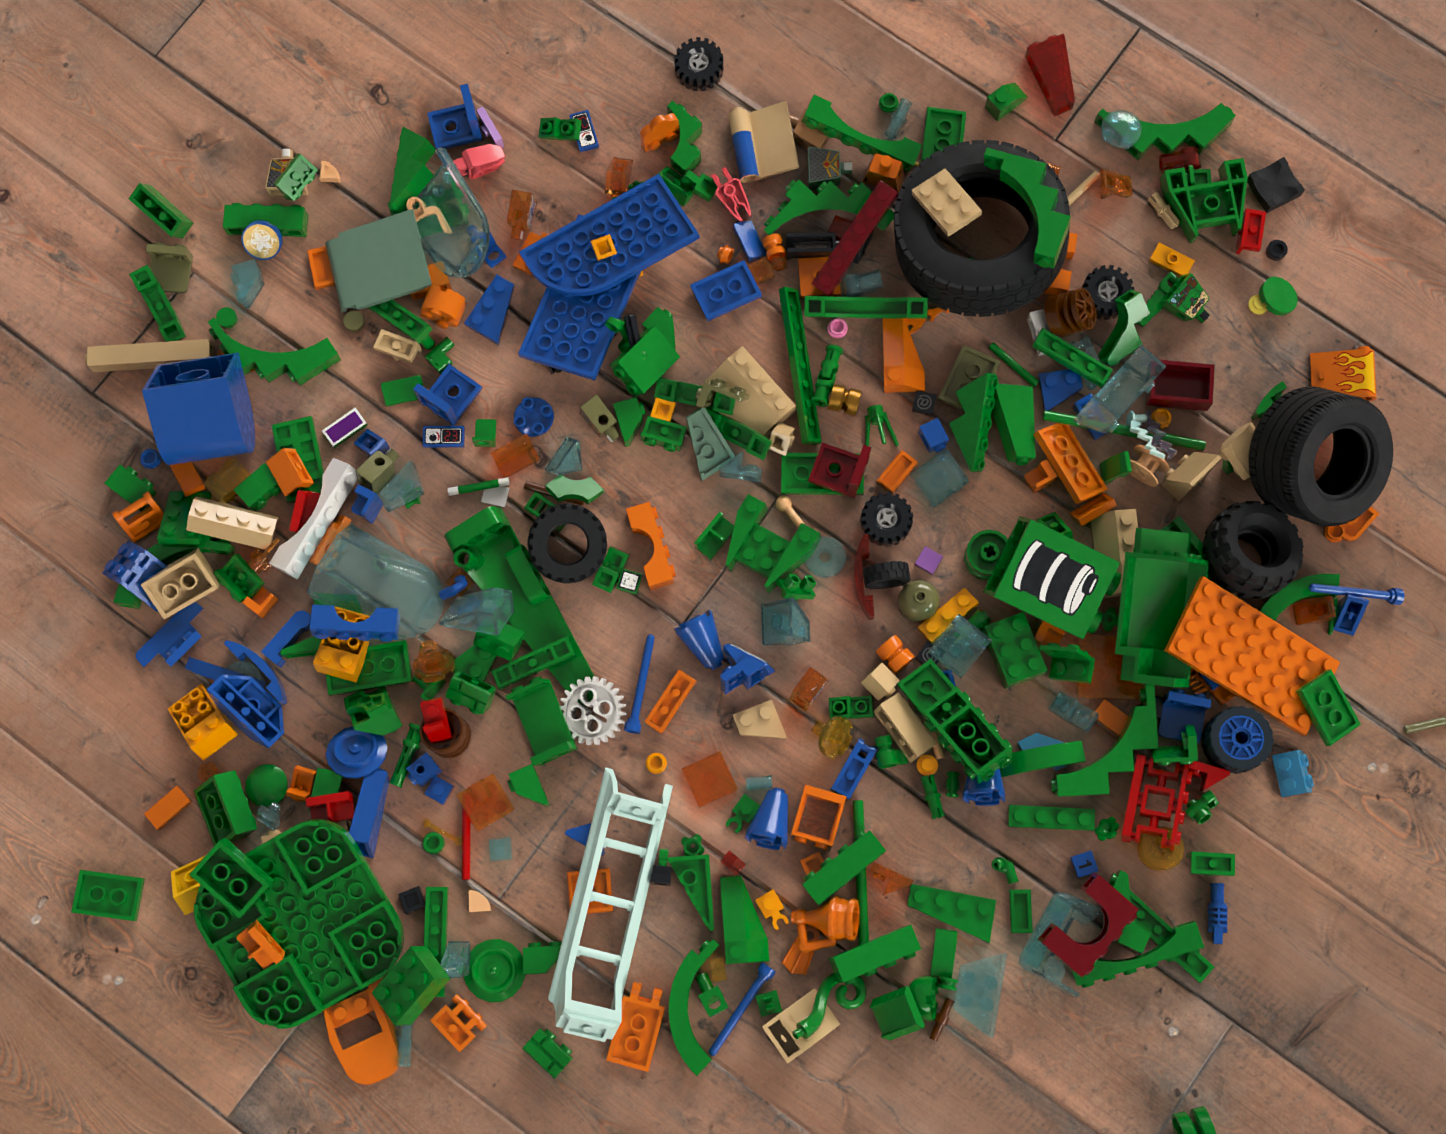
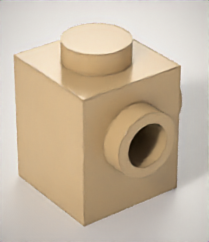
(880, 682)

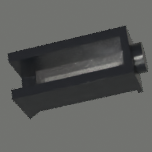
(810, 245)

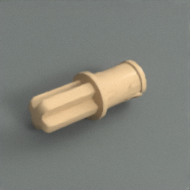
(1164, 210)

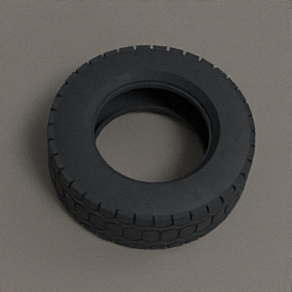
(965, 283)

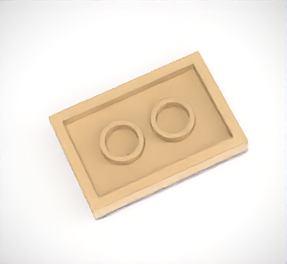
(946, 202)

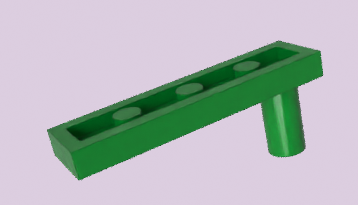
(405, 322)

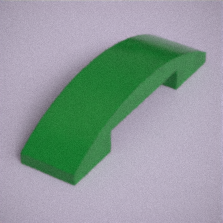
(158, 304)
(685, 393)
(741, 435)
(1044, 757)

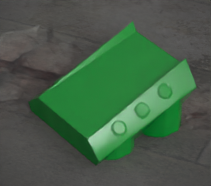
(897, 1013)

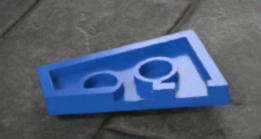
(490, 311)

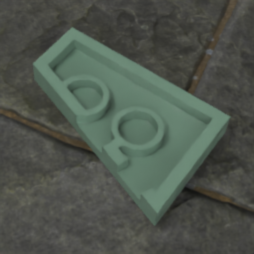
(708, 443)

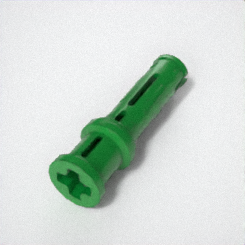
(410, 744)

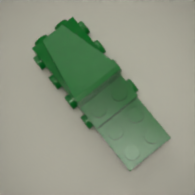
(956, 722)

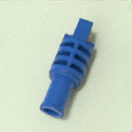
(1217, 913)

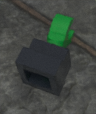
(662, 874)

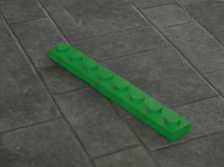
(799, 366)

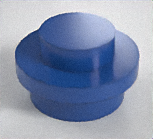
(150, 458)

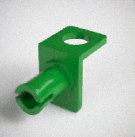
(485, 433)
(430, 689)
(710, 995)

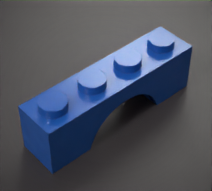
(380, 625)

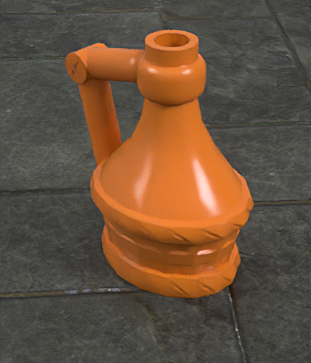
(835, 919)

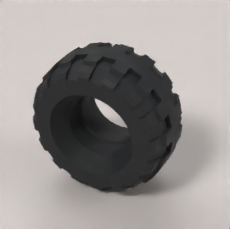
(1272, 537)

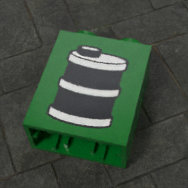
(1053, 578)

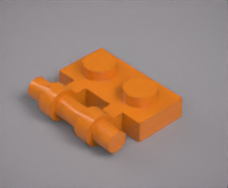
(453, 1027)

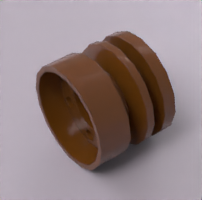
(1070, 312)
(460, 737)

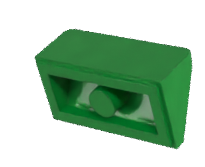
(680, 191)
(400, 390)

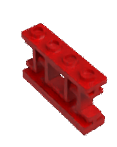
(1139, 799)

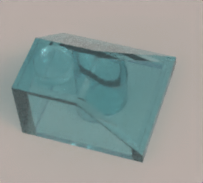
(784, 623)

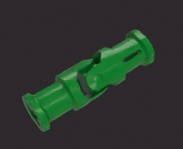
(827, 376)

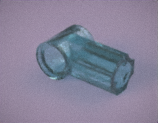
(856, 285)

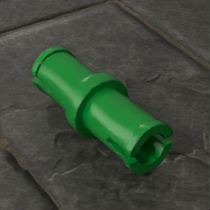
(932, 797)

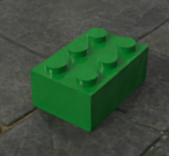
(1014, 650)
(232, 877)
(410, 985)

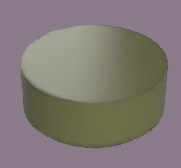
(354, 321)

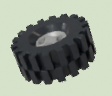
(693, 56)
(1108, 282)
(890, 510)

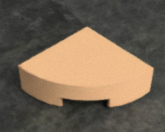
(328, 173)
(478, 902)

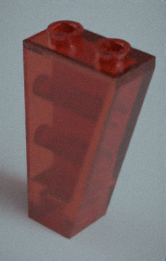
(1052, 72)

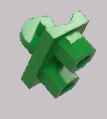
(797, 588)

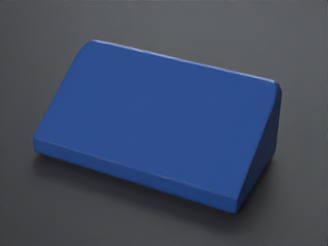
(749, 240)

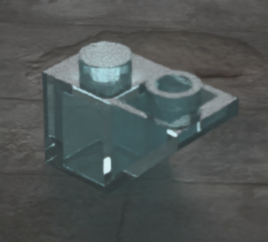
(248, 281)

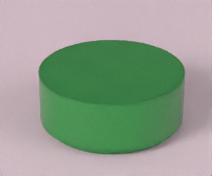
(226, 317)
(433, 843)

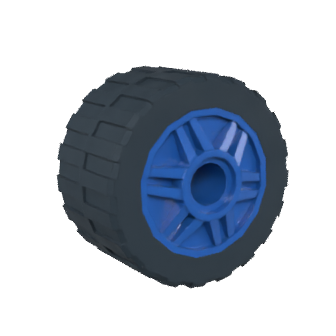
(1253, 735)

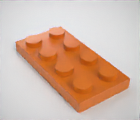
(1070, 462)

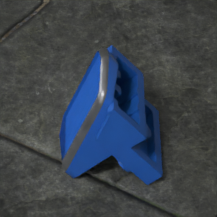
(743, 669)

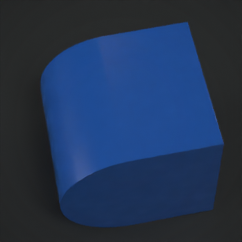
(200, 409)

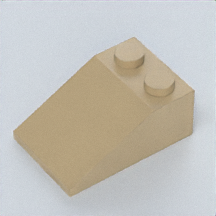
(1189, 473)
(181, 583)

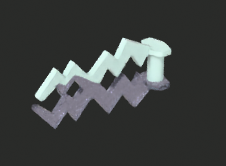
(1135, 421)

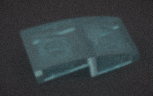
(1074, 712)

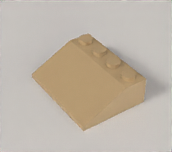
(766, 400)

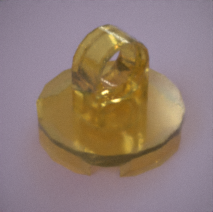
(833, 736)

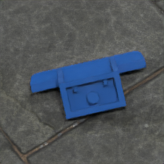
(173, 638)

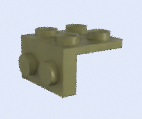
(171, 266)
(707, 393)

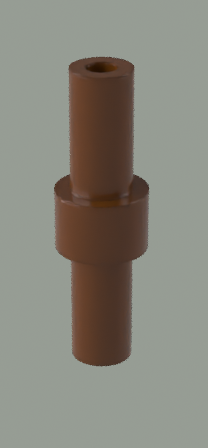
(941, 1019)

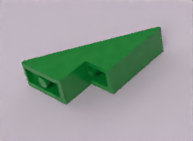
(410, 169)
(973, 426)

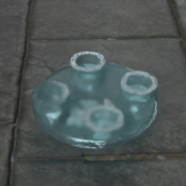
(1121, 129)

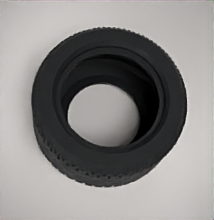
(1286, 448)

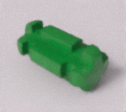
(952, 784)

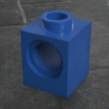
(933, 436)

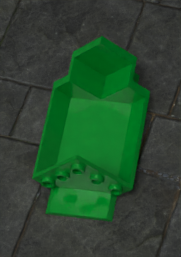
(1153, 597)

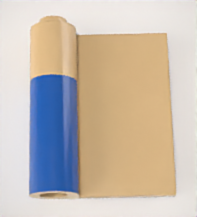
(763, 142)

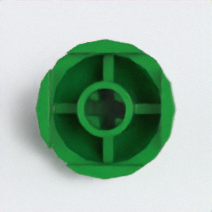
(924, 993)

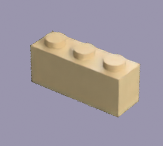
(905, 727)

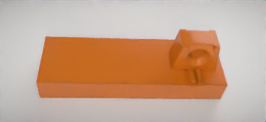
(670, 701)

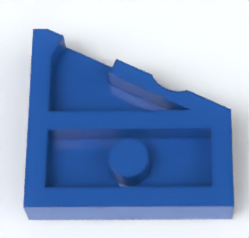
(1058, 387)

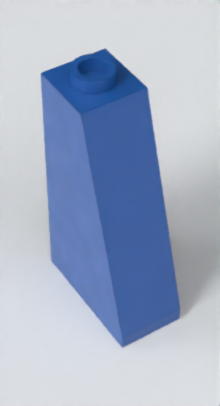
(369, 811)

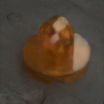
(433, 663)

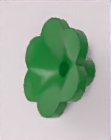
(1107, 829)

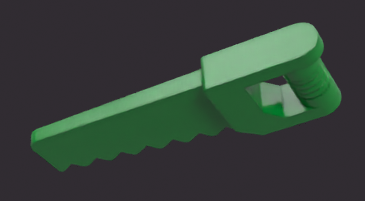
(1161, 291)

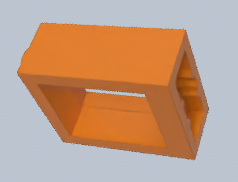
(822, 795)

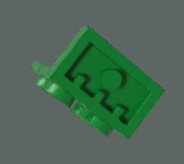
(1069, 663)
(1184, 754)

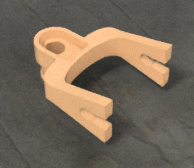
(424, 211)

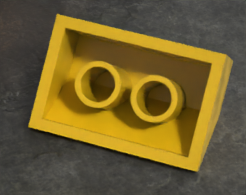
(185, 886)

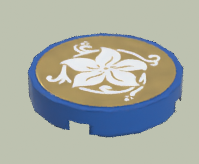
(262, 240)

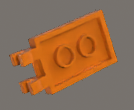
(639, 1029)

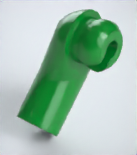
(1006, 867)

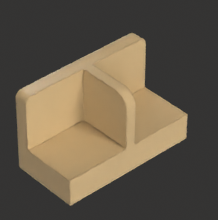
(397, 346)

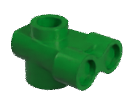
(1199, 809)

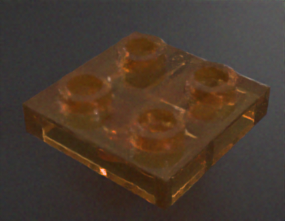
(485, 802)

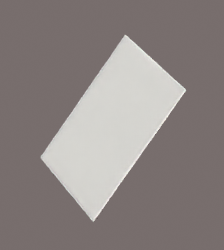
(495, 496)

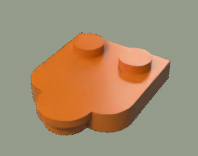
(659, 130)
(1352, 529)

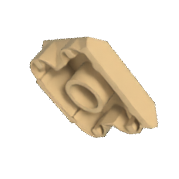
(1236, 449)

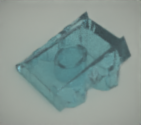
(940, 478)

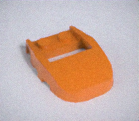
(369, 1059)

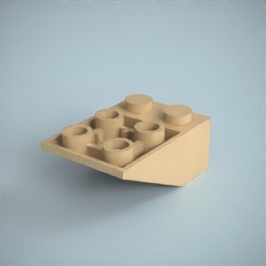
(781, 1027)

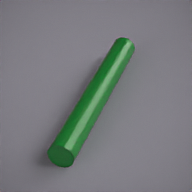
(1013, 364)

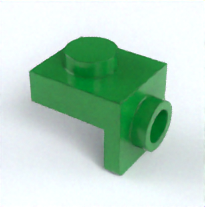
(1198, 176)

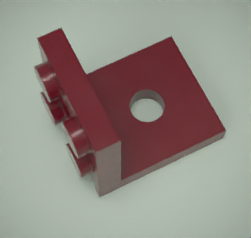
(851, 466)

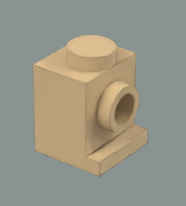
(782, 438)

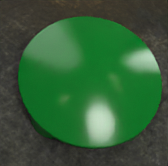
(266, 785)

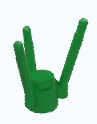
(877, 417)

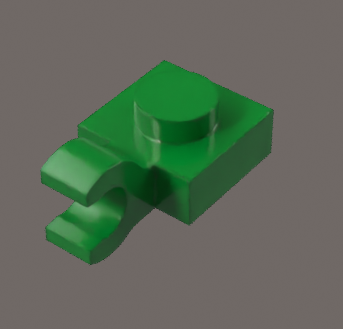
(703, 185)

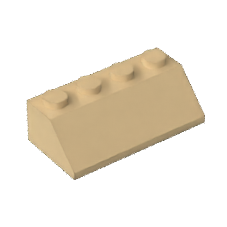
(231, 523)
(1113, 536)

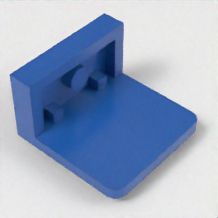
(1182, 710)

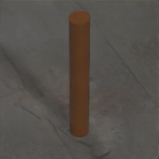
(541, 489)

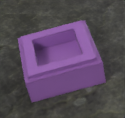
(928, 560)

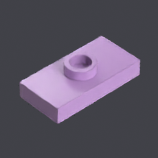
(488, 127)

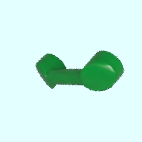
(617, 325)

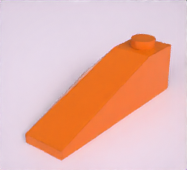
(901, 361)

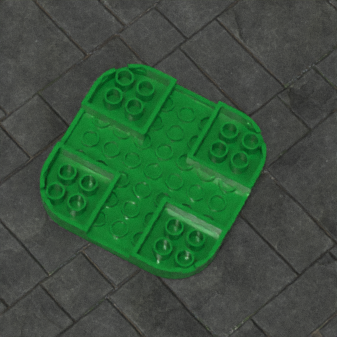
(323, 915)

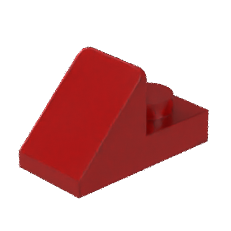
(435, 719)
(1210, 774)

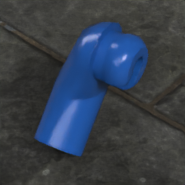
(452, 590)

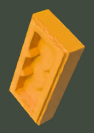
(1171, 260)

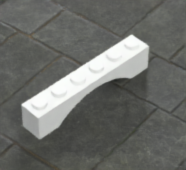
(296, 552)

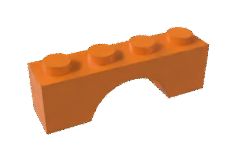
(643, 521)

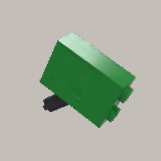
(644, 359)

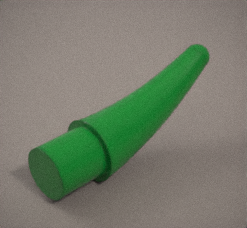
(1332, 622)

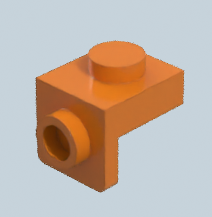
(301, 783)

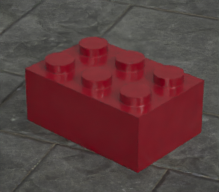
(1183, 386)

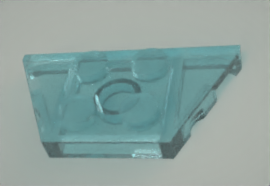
(980, 992)

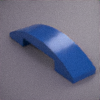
(275, 687)

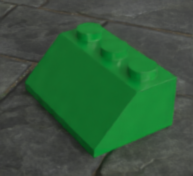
(225, 807)

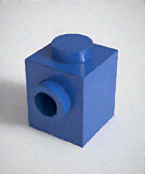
(423, 770)

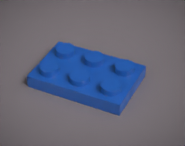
(725, 290)

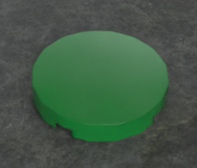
(1278, 296)

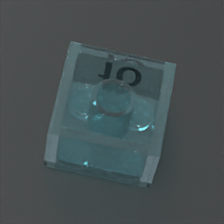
(960, 645)

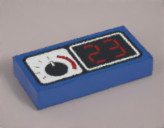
(587, 133)
(443, 436)

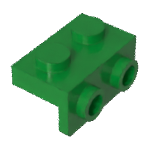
(663, 434)
(239, 578)

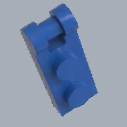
(853, 769)

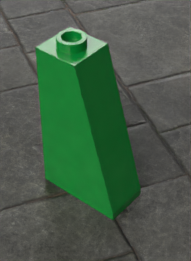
(1015, 421)

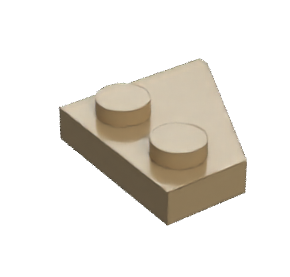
(760, 721)

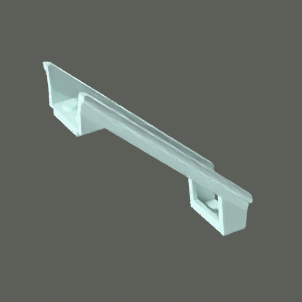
(583, 1018)

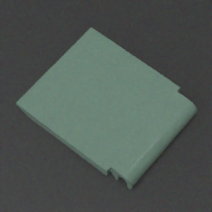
(378, 262)

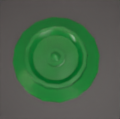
(495, 970)

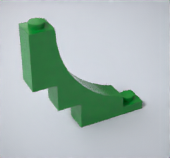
(1169, 137)
(1026, 179)
(1138, 733)

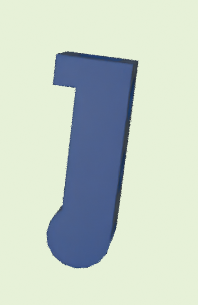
(287, 636)

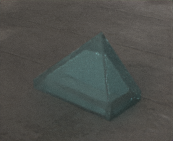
(566, 459)

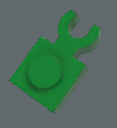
(745, 811)

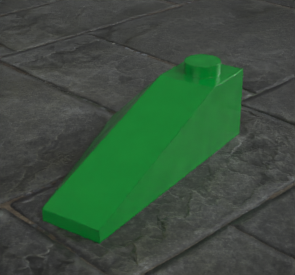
(743, 931)

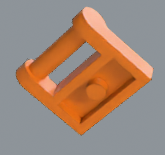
(143, 522)

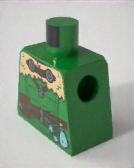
(1186, 299)

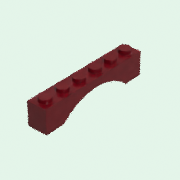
(854, 238)

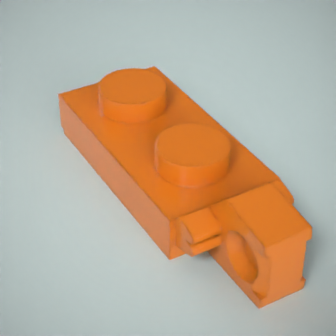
(329, 536)

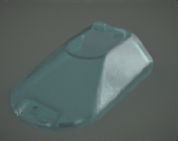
(467, 247)
(370, 574)

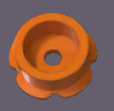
(725, 254)

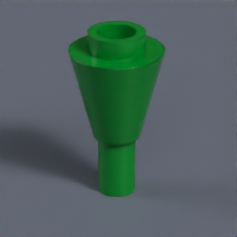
(979, 619)

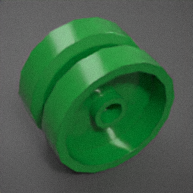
(975, 557)
(1197, 1123)

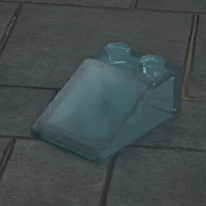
(480, 611)

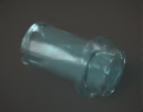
(756, 783)

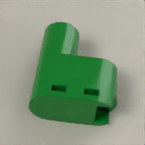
(437, 356)

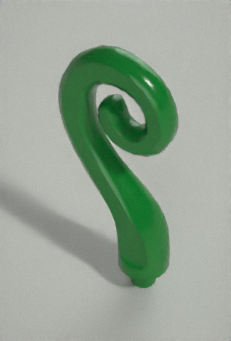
(813, 1021)

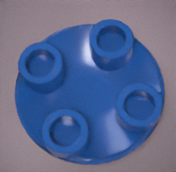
(533, 416)

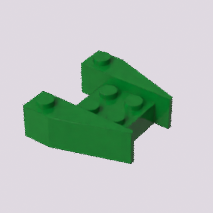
(1207, 203)
(764, 550)

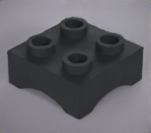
(1275, 185)

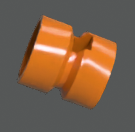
(896, 656)

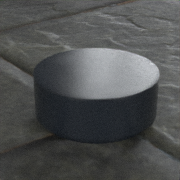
(1276, 250)

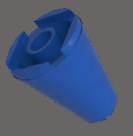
(702, 639)
(985, 793)
(770, 821)

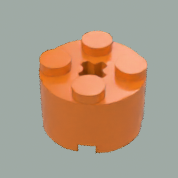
(443, 307)

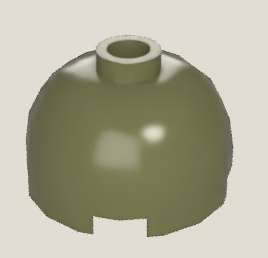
(920, 608)

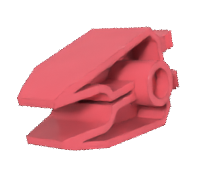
(480, 160)
(730, 193)

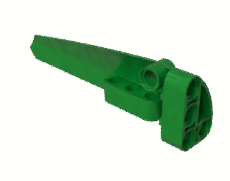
(503, 562)

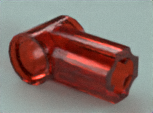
(1181, 159)

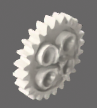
(602, 694)

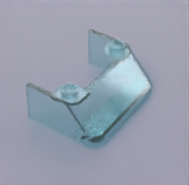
(1121, 391)
(1036, 957)

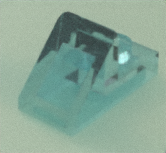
(735, 470)
(457, 959)

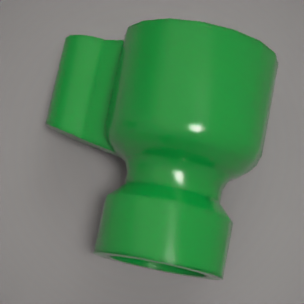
(887, 756)

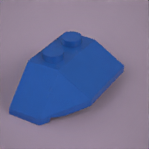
(249, 708)

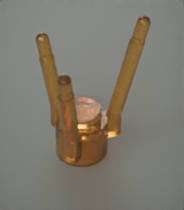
(259, 560)

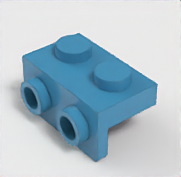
(1292, 773)

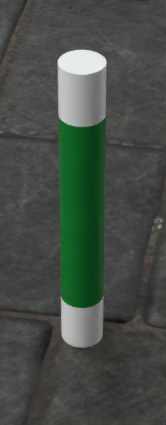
(478, 486)

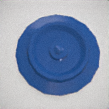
(356, 753)

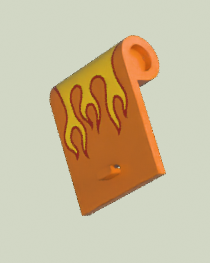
(1345, 372)

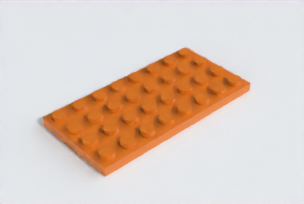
(1248, 653)

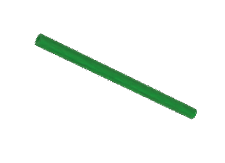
(1125, 431)
(861, 878)

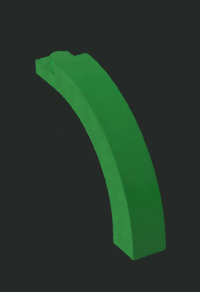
(168, 553)
(1297, 591)
(679, 1021)

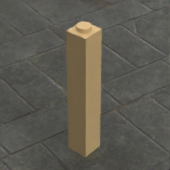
(145, 354)

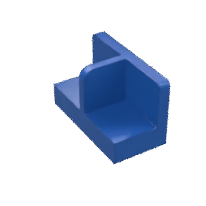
(367, 504)

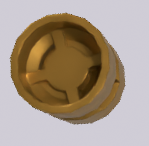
(844, 400)

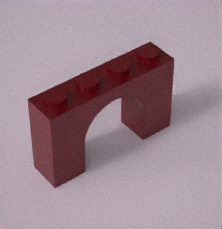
(1116, 913)

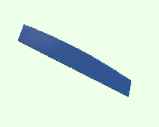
(212, 671)

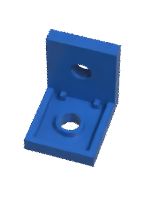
(464, 118)
(440, 402)
(132, 568)

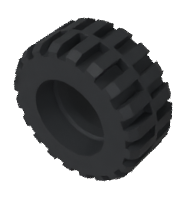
(538, 543)

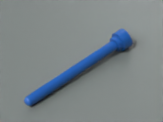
(1393, 596)
(633, 724)
(764, 974)

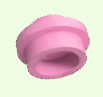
(837, 328)

